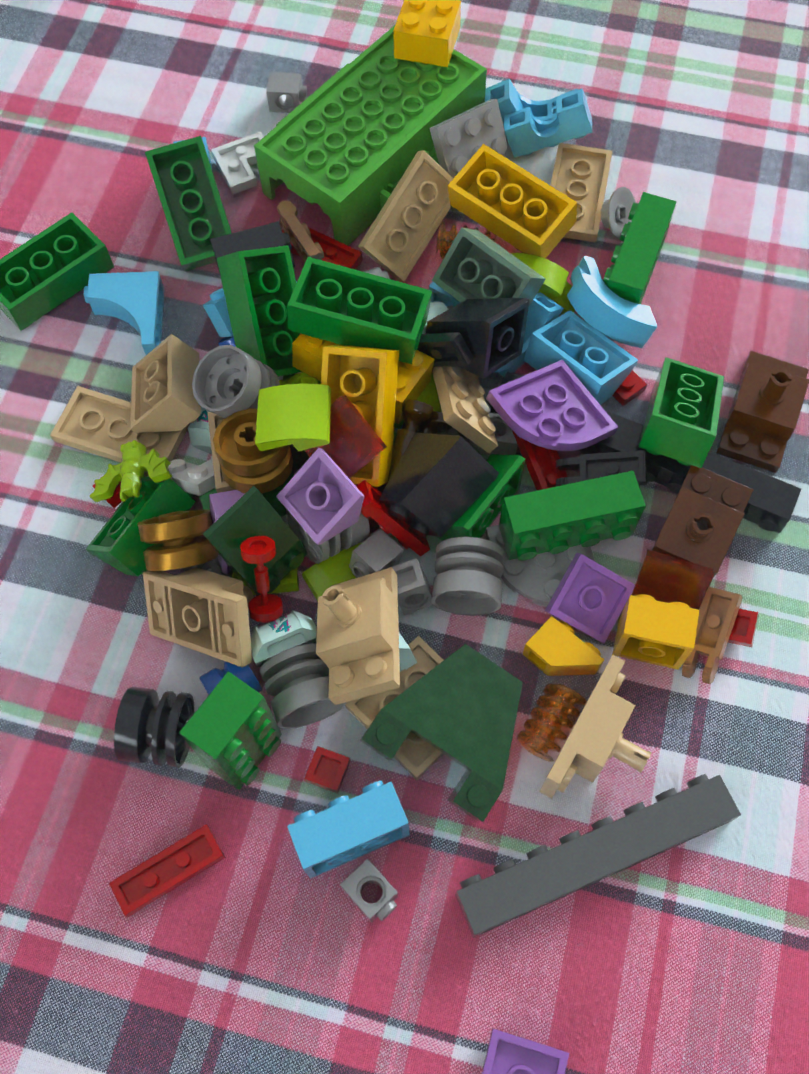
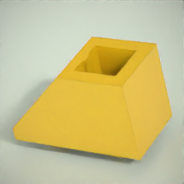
(561, 652)

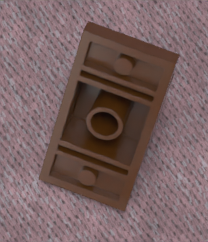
(764, 411)
(703, 519)

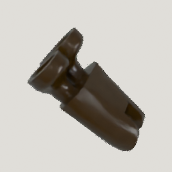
(417, 418)

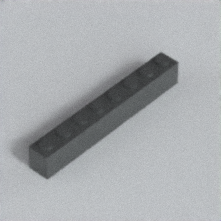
(595, 855)

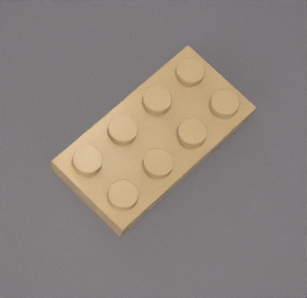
(583, 177)
(409, 217)
(465, 405)
(102, 425)

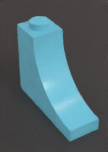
(132, 298)

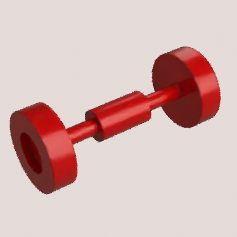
(259, 551)

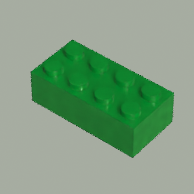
(189, 199)
(640, 247)
(50, 270)
(257, 296)
(358, 308)
(683, 413)
(571, 515)
(233, 731)

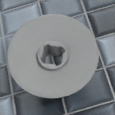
(616, 210)

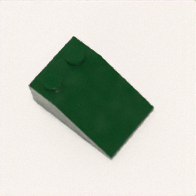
(255, 517)

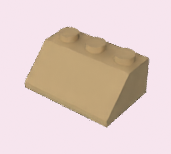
(163, 388)

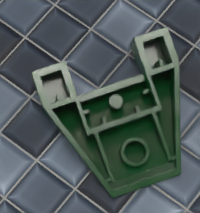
(465, 712)

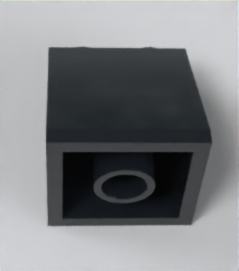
(254, 238)
(490, 328)
(436, 483)

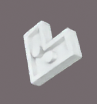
(235, 162)
(192, 477)

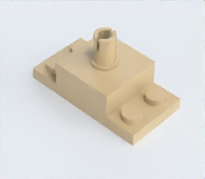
(201, 612)
(360, 636)
(597, 735)

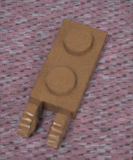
(298, 232)
(713, 631)

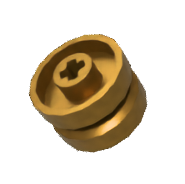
(242, 460)
(177, 539)

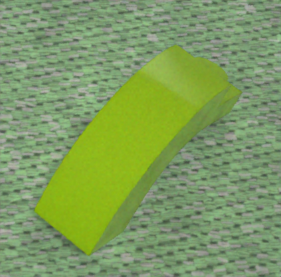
(555, 285)

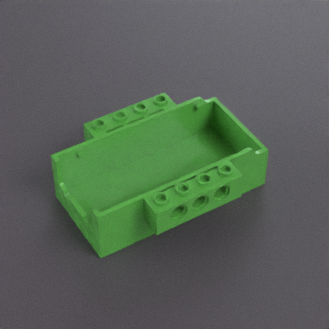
(363, 130)

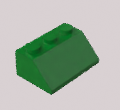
(489, 504)
(120, 539)

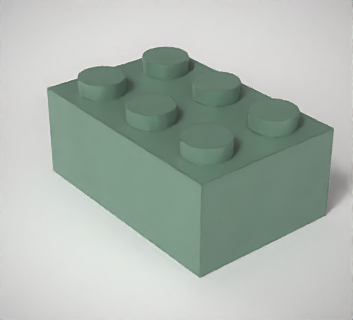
(484, 270)

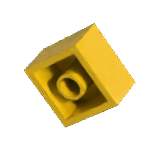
(427, 31)
(656, 631)

